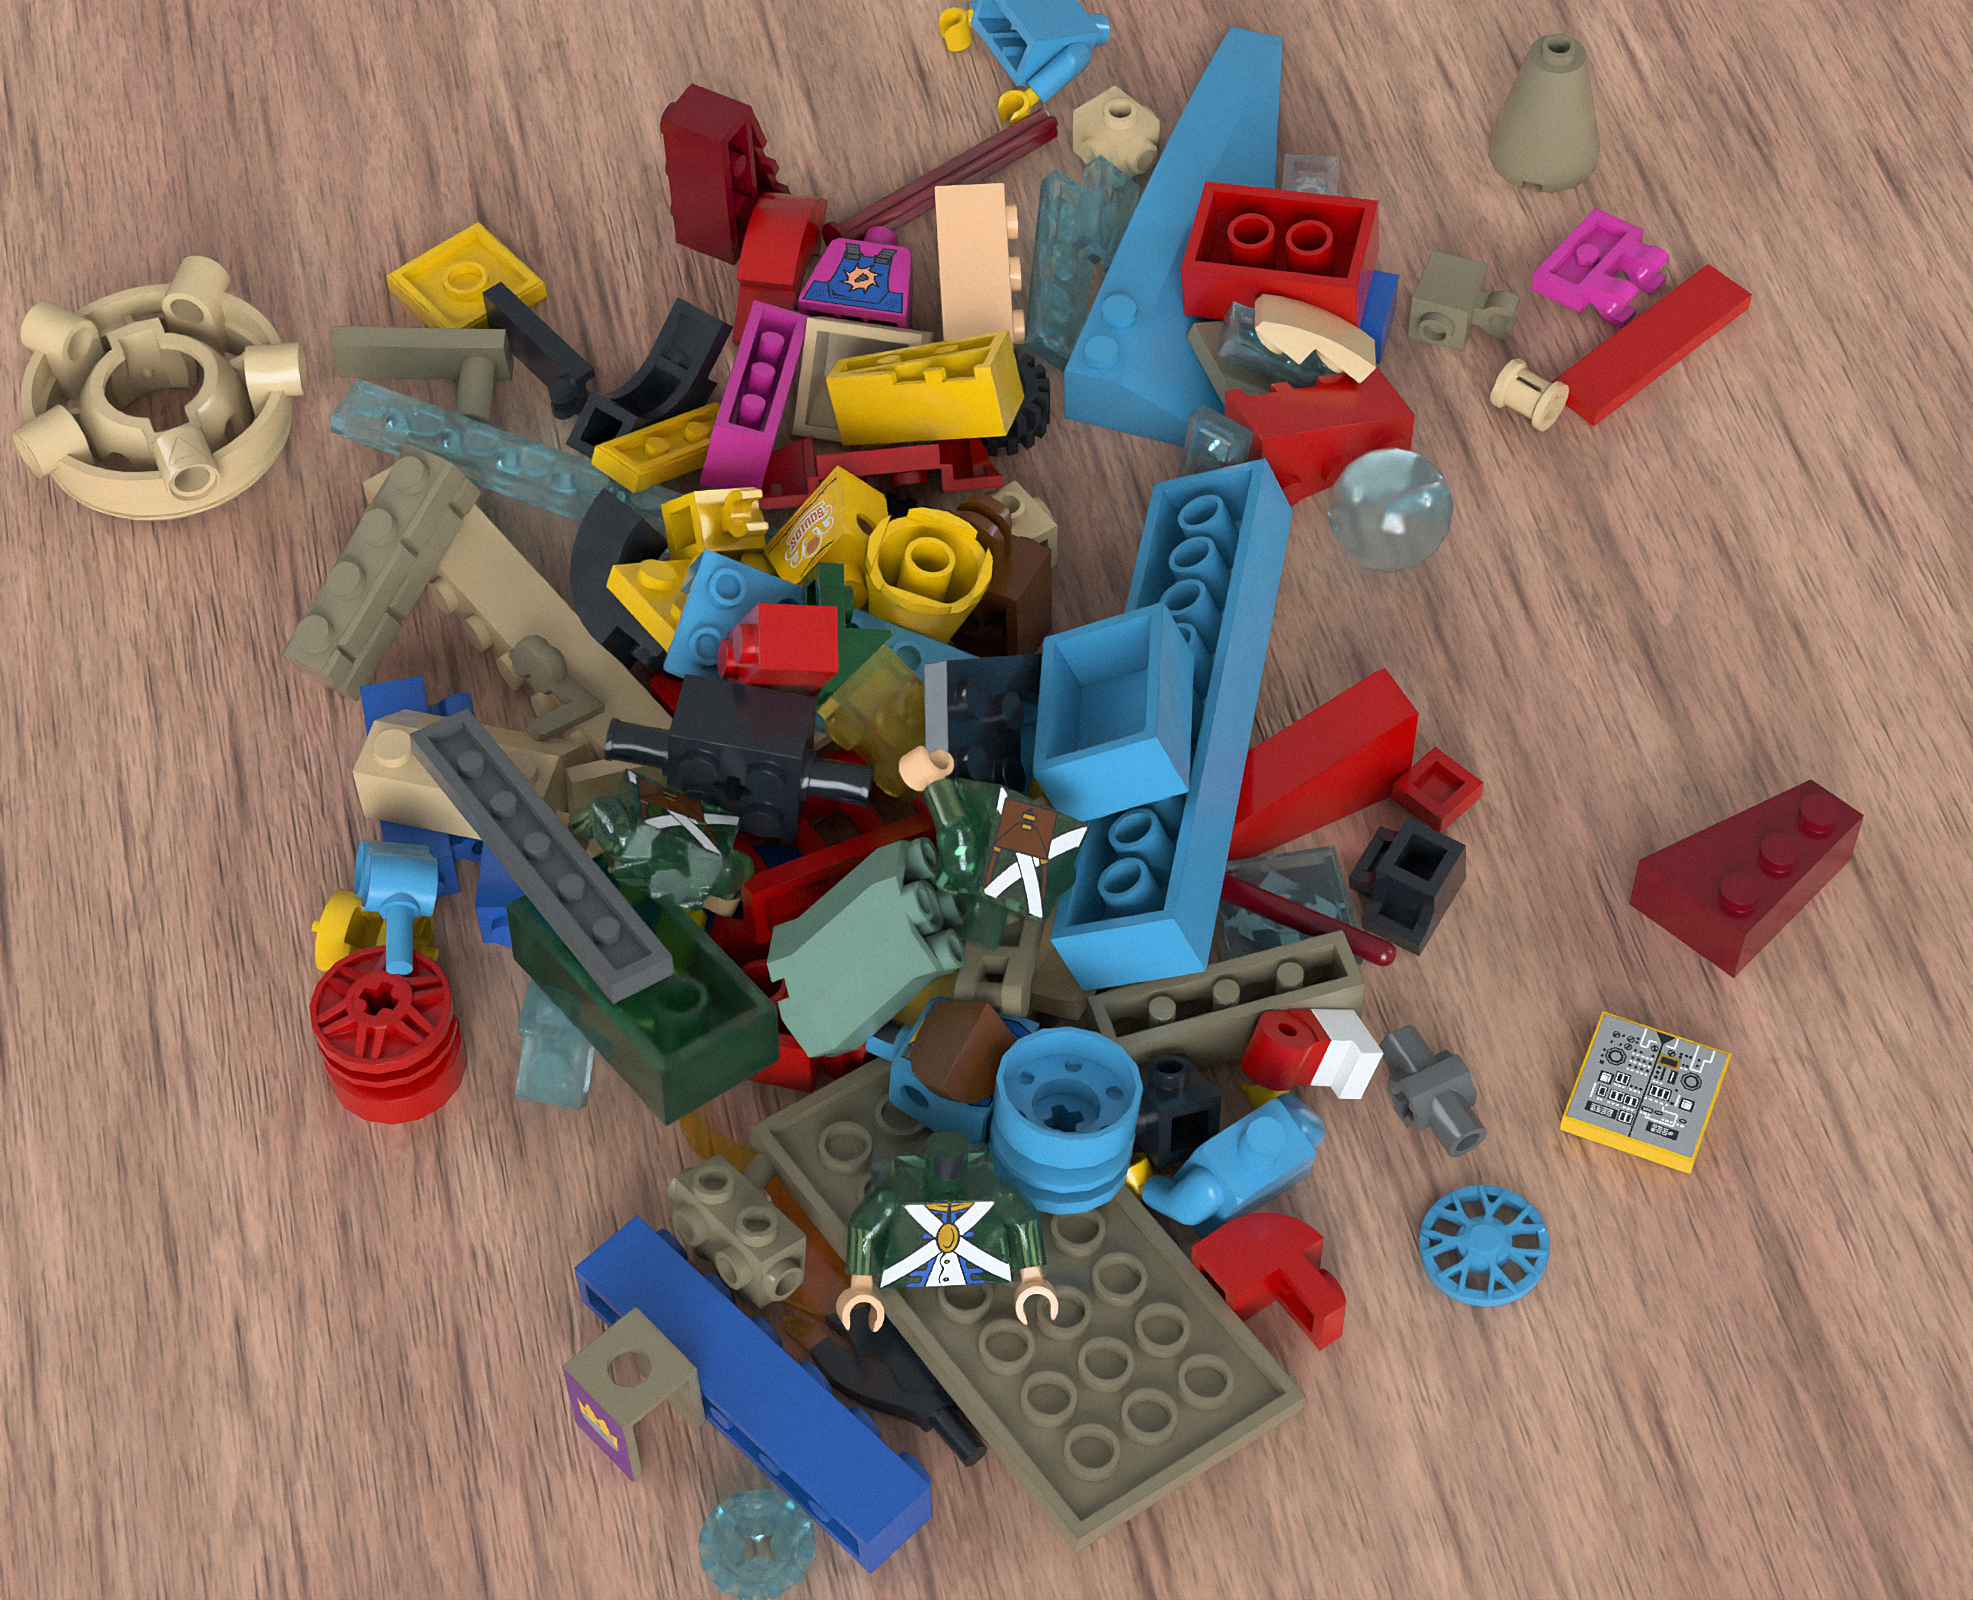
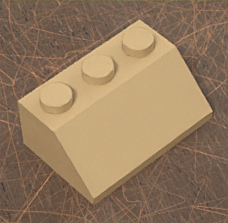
(401, 791)

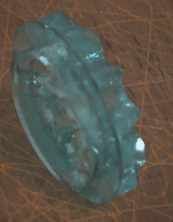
(755, 1516)

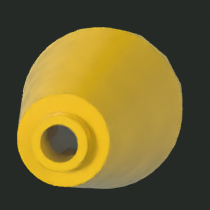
(926, 572)

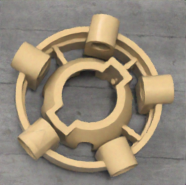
(147, 344)

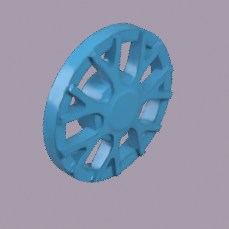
(1484, 1245)

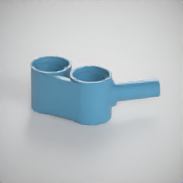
(400, 885)

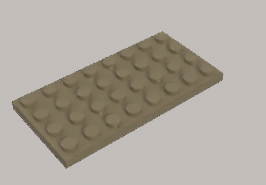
(1090, 1410)

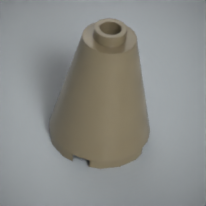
(1548, 119)

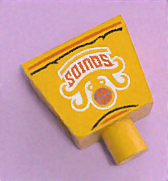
(830, 529)

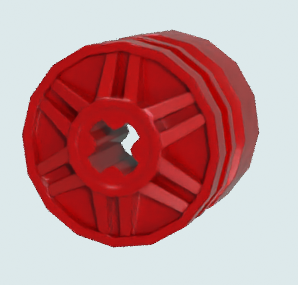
(388, 1037)

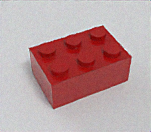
(1279, 245)

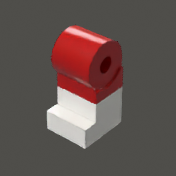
(1312, 1050)

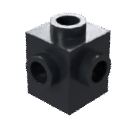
(1176, 1109)

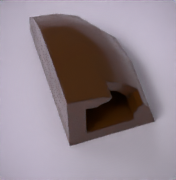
(960, 1050)

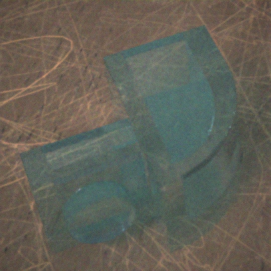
(553, 1054)

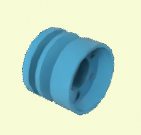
(1065, 1118)

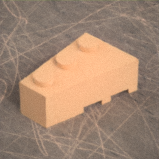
(975, 261)

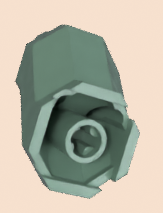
(866, 948)

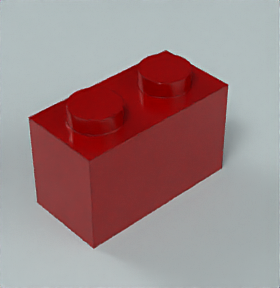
(782, 648)

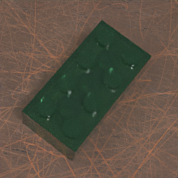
(673, 1039)

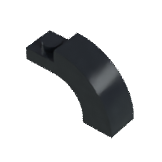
(665, 385)
(606, 538)

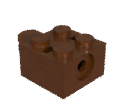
(1018, 602)

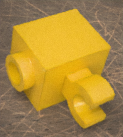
(715, 521)

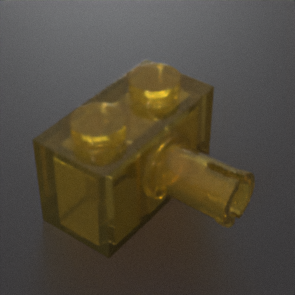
(879, 717)

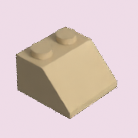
(825, 343)

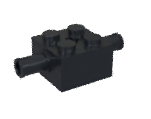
(743, 754)

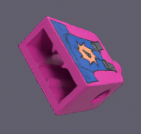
(862, 281)

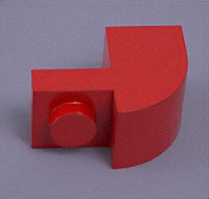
(1272, 1260)

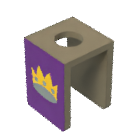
(611, 1410)

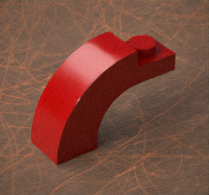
(776, 252)

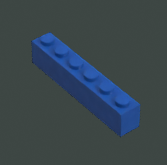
(762, 1397)

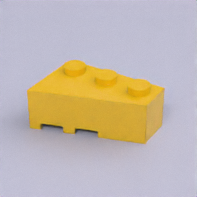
(927, 392)

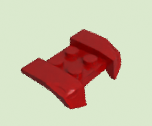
(957, 464)

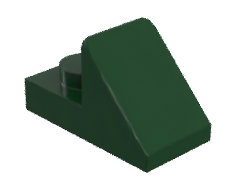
(826, 587)

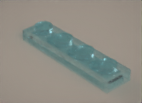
(1058, 275)

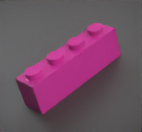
(754, 398)

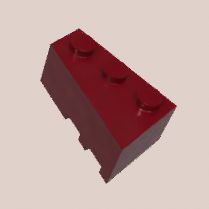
(715, 170)
(1748, 874)

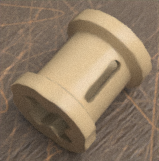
(1529, 394)

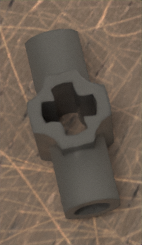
(1432, 1091)

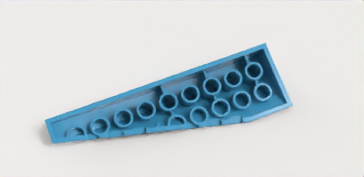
(1133, 353)

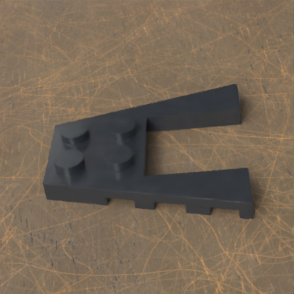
(979, 713)

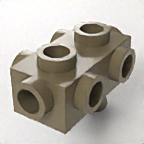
(739, 1228)

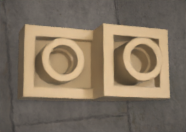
(1301, 328)

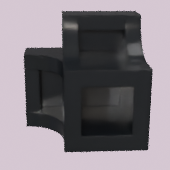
(1410, 882)

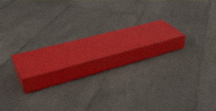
(1652, 343)

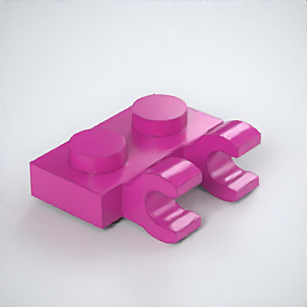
(1588, 260)

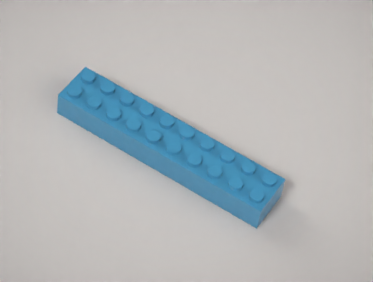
(1158, 869)

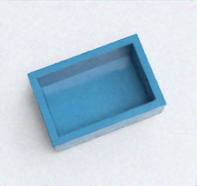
(1115, 714)

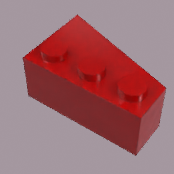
(1321, 428)

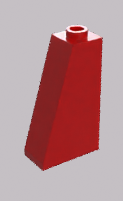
(1325, 766)

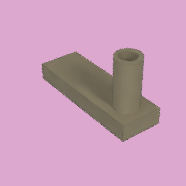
(459, 354)

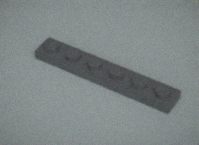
(542, 856)

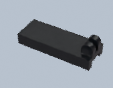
(540, 351)

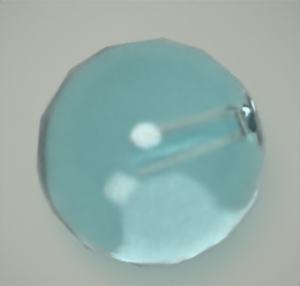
(1390, 509)

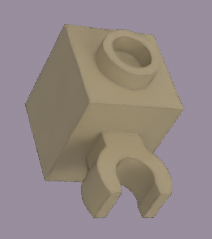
(1453, 301)

